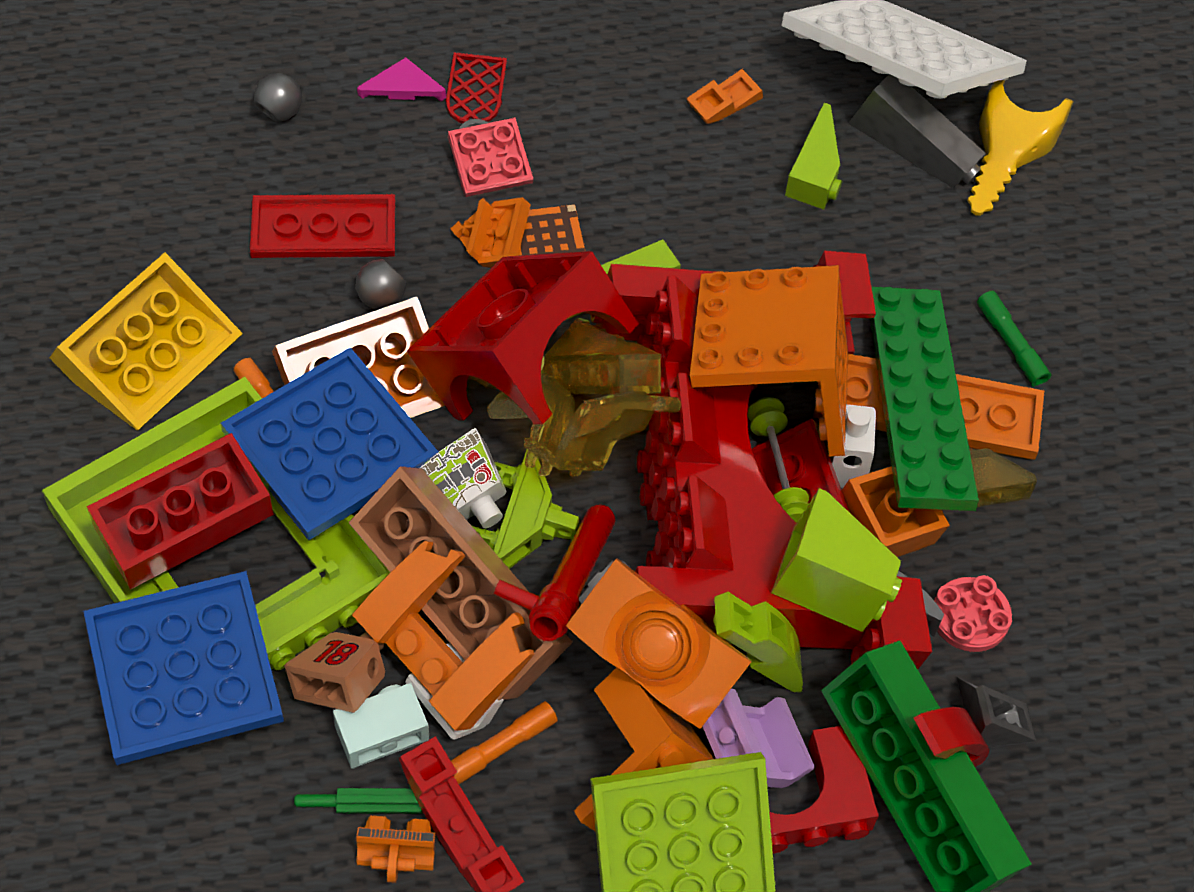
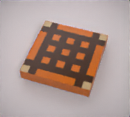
(552, 231)

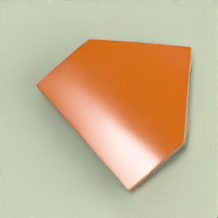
(494, 230)

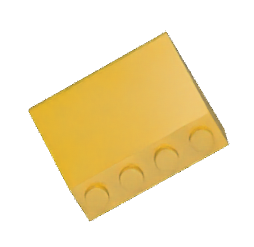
(146, 343)

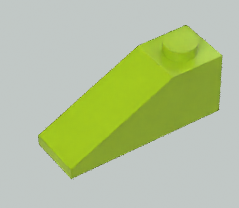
(818, 164)

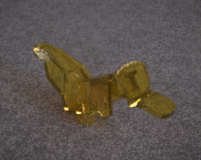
(583, 437)

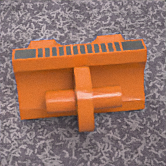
(395, 849)

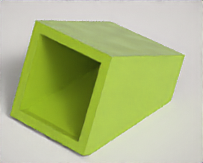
(837, 566)

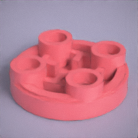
(973, 613)

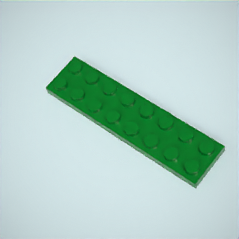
(921, 401)

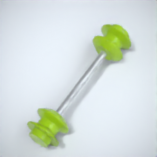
(767, 421)

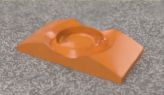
(658, 644)

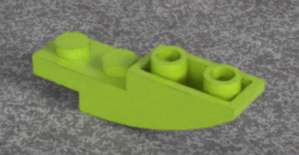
(764, 636)

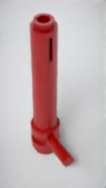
(560, 598)

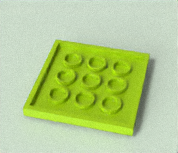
(686, 828)

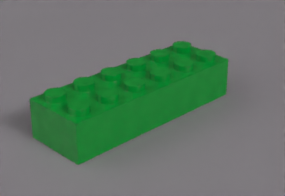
(934, 800)

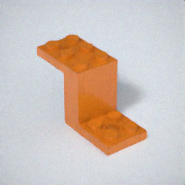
(650, 727)

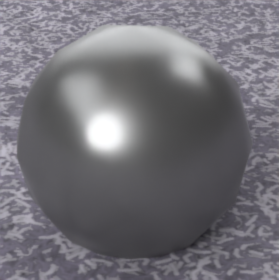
(278, 96)
(379, 285)

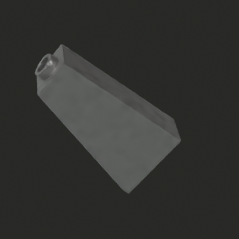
(918, 132)

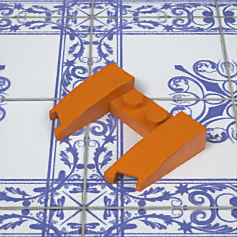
(458, 688)

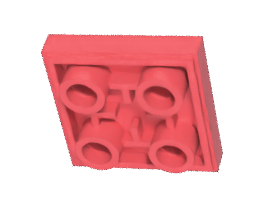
(490, 157)

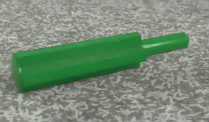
(364, 800)

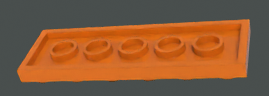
(994, 413)

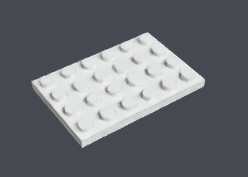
(904, 45)

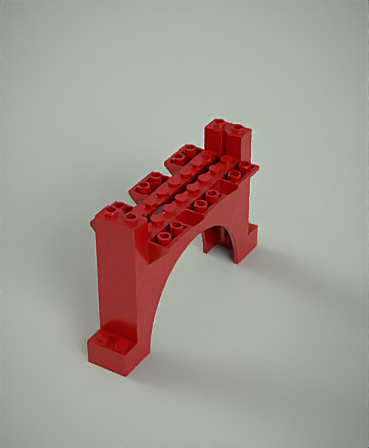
(703, 483)

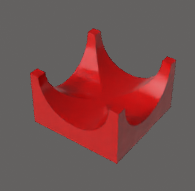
(506, 323)

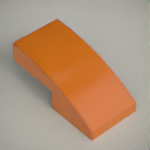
(719, 101)

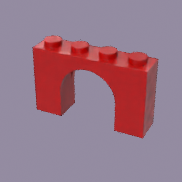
(844, 796)

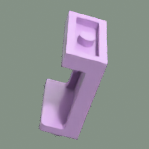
(768, 730)

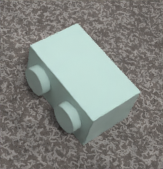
(382, 725)

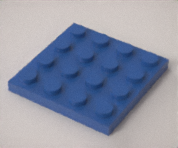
(328, 441)
(182, 667)

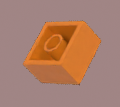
(902, 530)

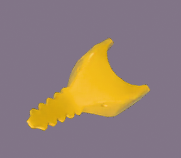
(1010, 141)

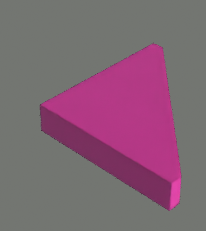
(402, 82)

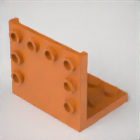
(776, 331)

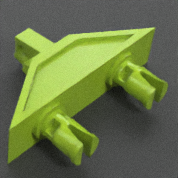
(528, 515)

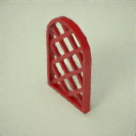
(476, 59)

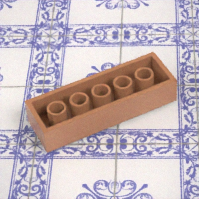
(464, 608)

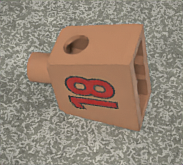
(337, 671)

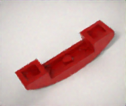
(952, 731)
(455, 820)

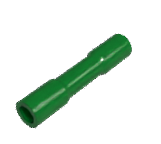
(1002, 321)

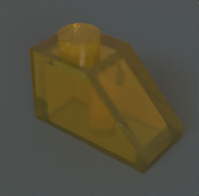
(999, 478)

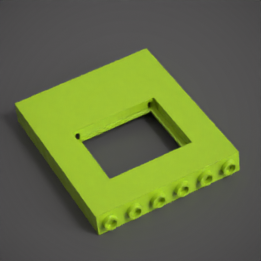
(289, 618)

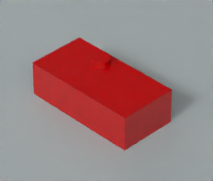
(180, 510)

